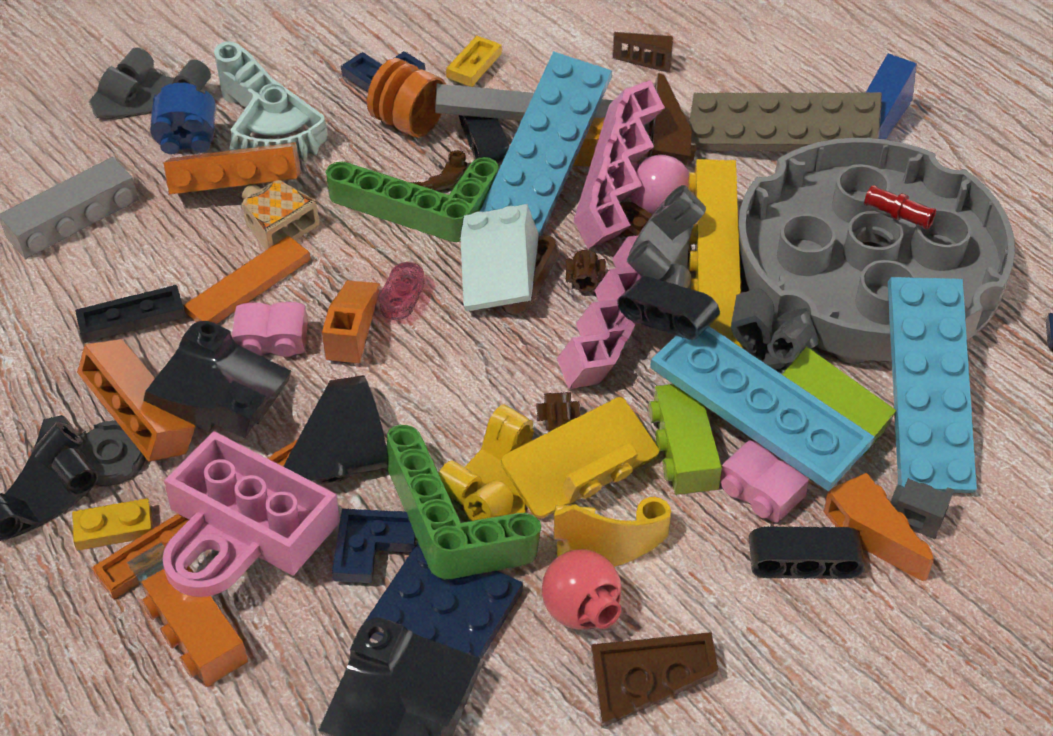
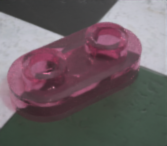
(398, 297)

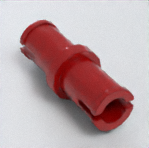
(900, 207)

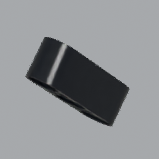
(485, 137)
(668, 307)
(806, 552)

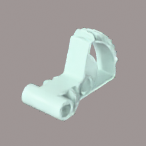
(268, 104)

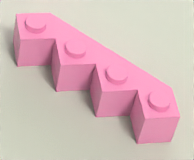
(611, 172)
(601, 327)

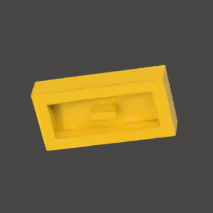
(474, 61)
(111, 524)

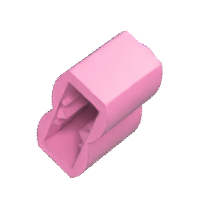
(271, 328)
(763, 481)

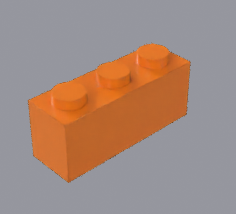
(196, 627)

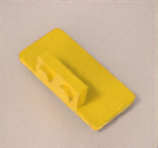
(579, 457)

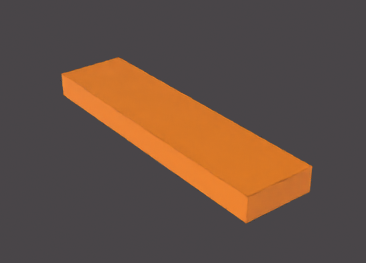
(248, 281)

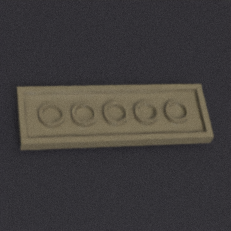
(781, 119)

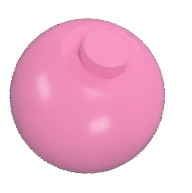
(658, 178)

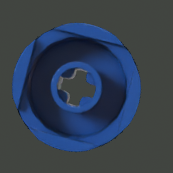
(183, 118)

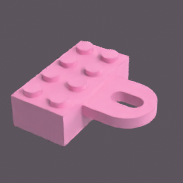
(244, 512)

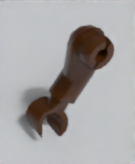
(450, 174)

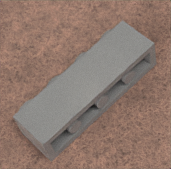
(68, 207)

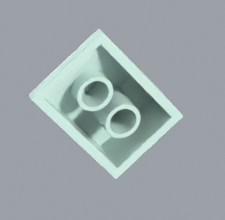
(498, 257)

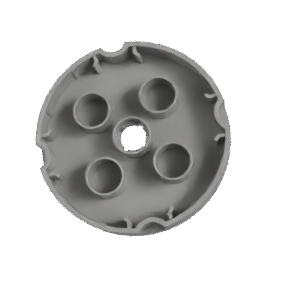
(808, 227)

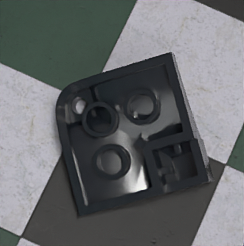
(217, 381)
(400, 685)

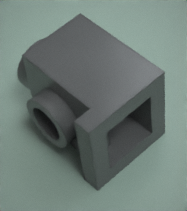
(922, 506)

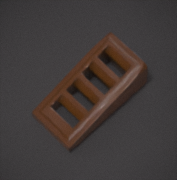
(659, 45)

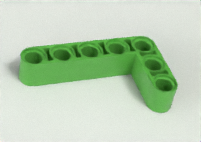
(410, 203)
(447, 544)

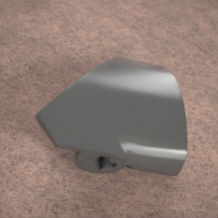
(133, 84)
(665, 239)

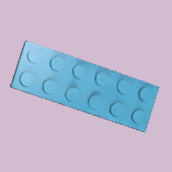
(549, 137)
(931, 383)
(764, 405)

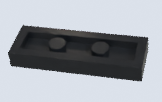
(130, 313)

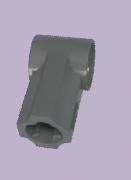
(793, 335)

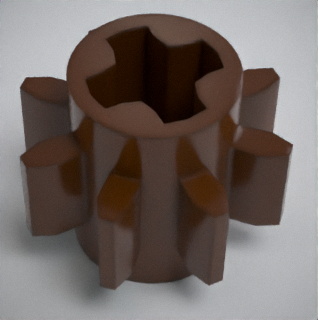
(585, 270)
(557, 409)

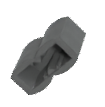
(755, 324)

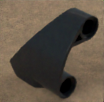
(340, 435)
(50, 481)

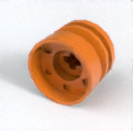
(404, 97)

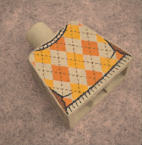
(278, 212)

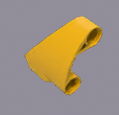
(483, 484)
(613, 538)

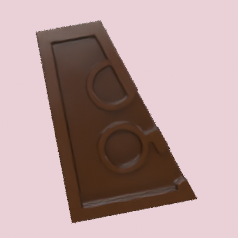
(648, 671)

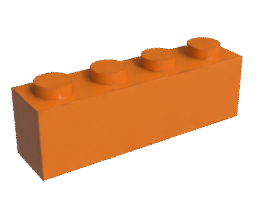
(232, 168)
(120, 385)

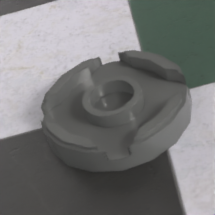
(111, 453)

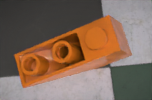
(349, 321)
(882, 528)

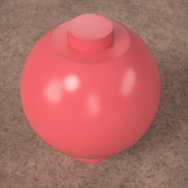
(582, 590)

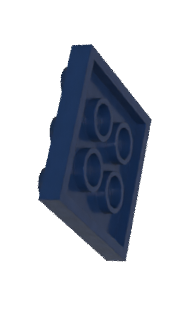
(449, 611)

